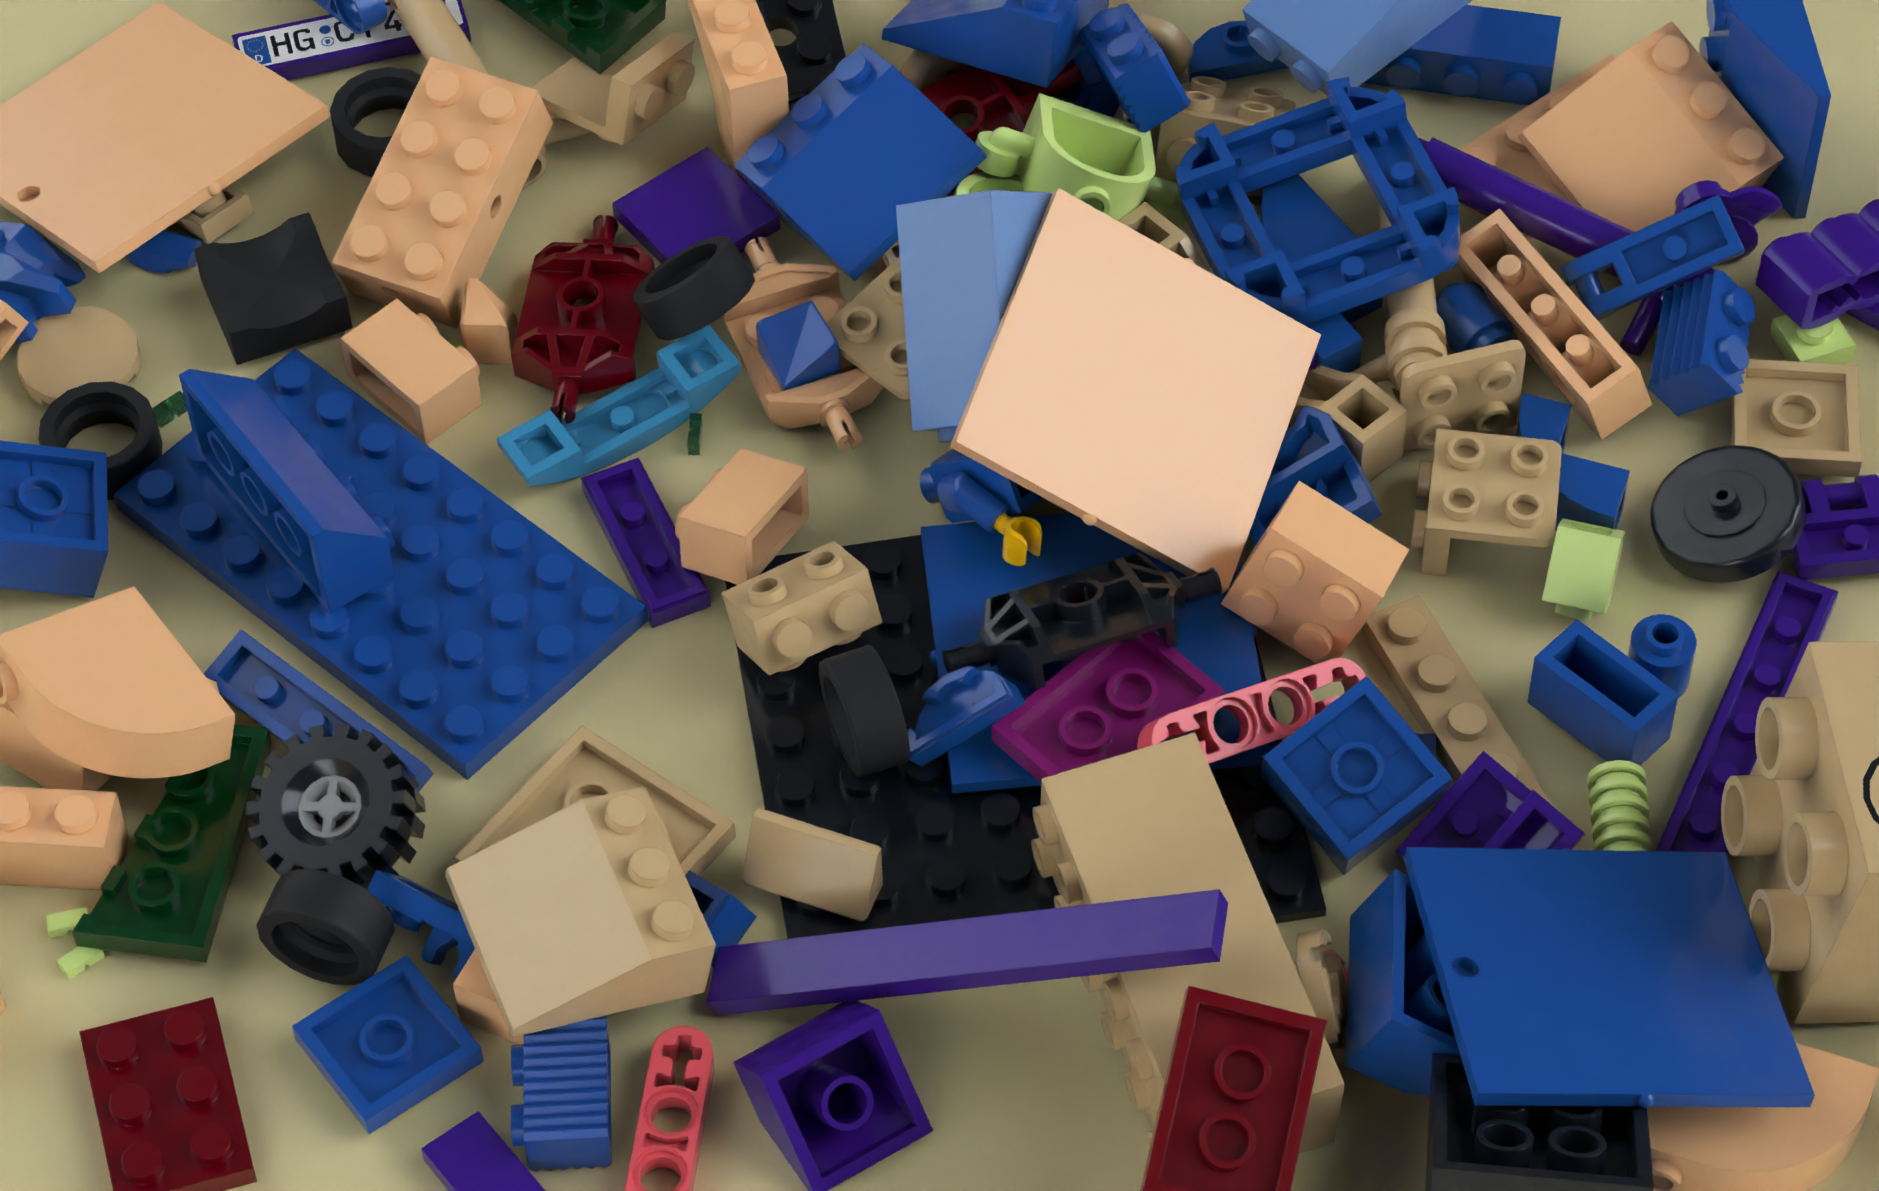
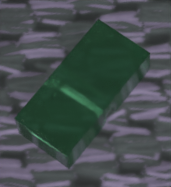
(169, 407)
(695, 434)

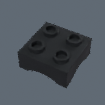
(273, 290)

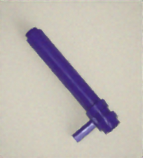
(1543, 218)

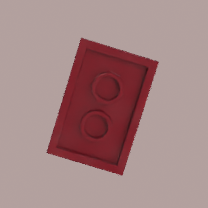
(1233, 1096)
(168, 1102)

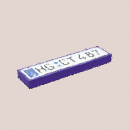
(328, 45)

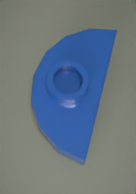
(1228, 55)
(958, 709)

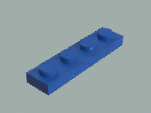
(287, 700)

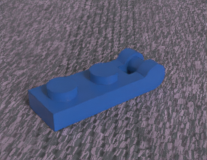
(1656, 257)

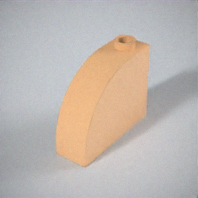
(114, 691)
(1765, 1144)

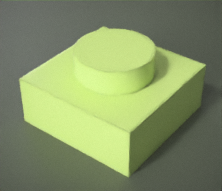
(1818, 345)

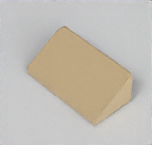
(812, 865)

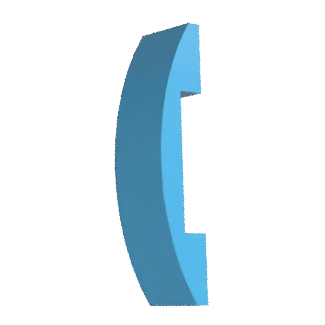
(629, 418)

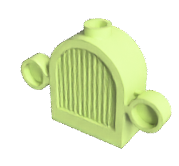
(1084, 155)

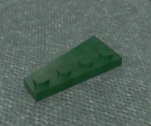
(592, 29)
(182, 863)

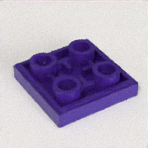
(694, 204)

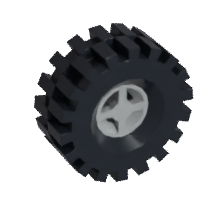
(319, 786)

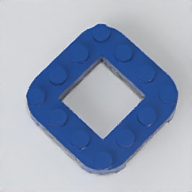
(1392, 159)

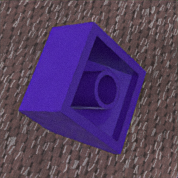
(834, 1095)

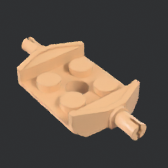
(824, 400)

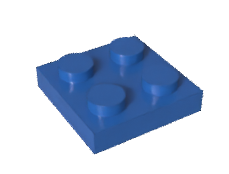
(387, 1044)

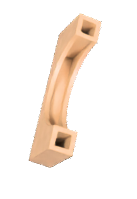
(742, 71)

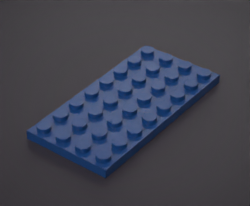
(482, 603)

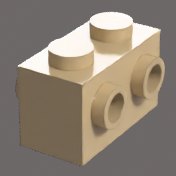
(802, 608)

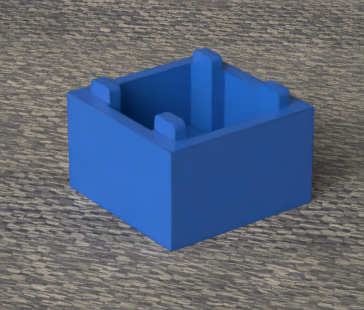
(52, 518)
(1355, 775)

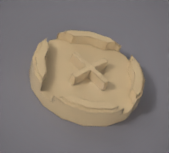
(77, 350)
(1324, 986)

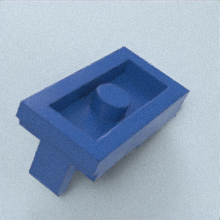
(416, 905)

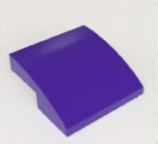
(1492, 811)

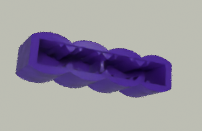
(1824, 271)

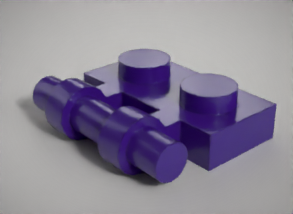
(1840, 540)

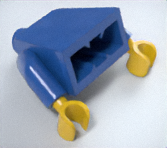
(982, 495)

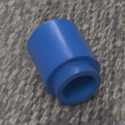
(1471, 317)
(1665, 649)

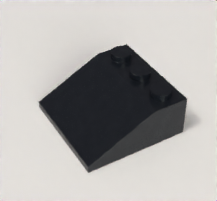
(1530, 1144)

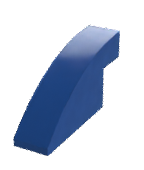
(1304, 226)

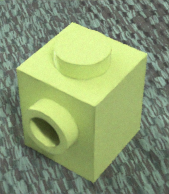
(1582, 568)

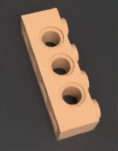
(1554, 325)

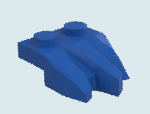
(35, 276)
(1321, 459)

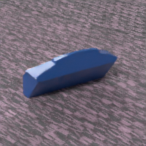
(166, 252)

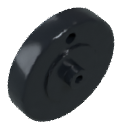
(1728, 514)

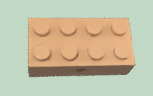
(443, 190)

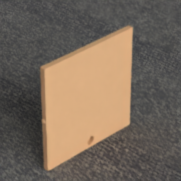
(141, 134)
(1136, 390)

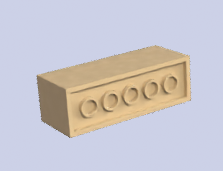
(1161, 829)

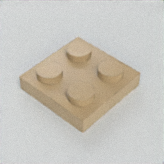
(1801, 414)

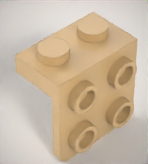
(626, 94)
(1214, 104)
(873, 331)
(1461, 392)
(1485, 492)

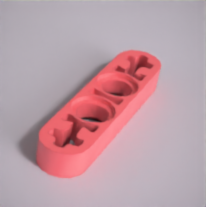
(1253, 712)
(680, 1149)

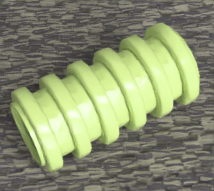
(1619, 807)

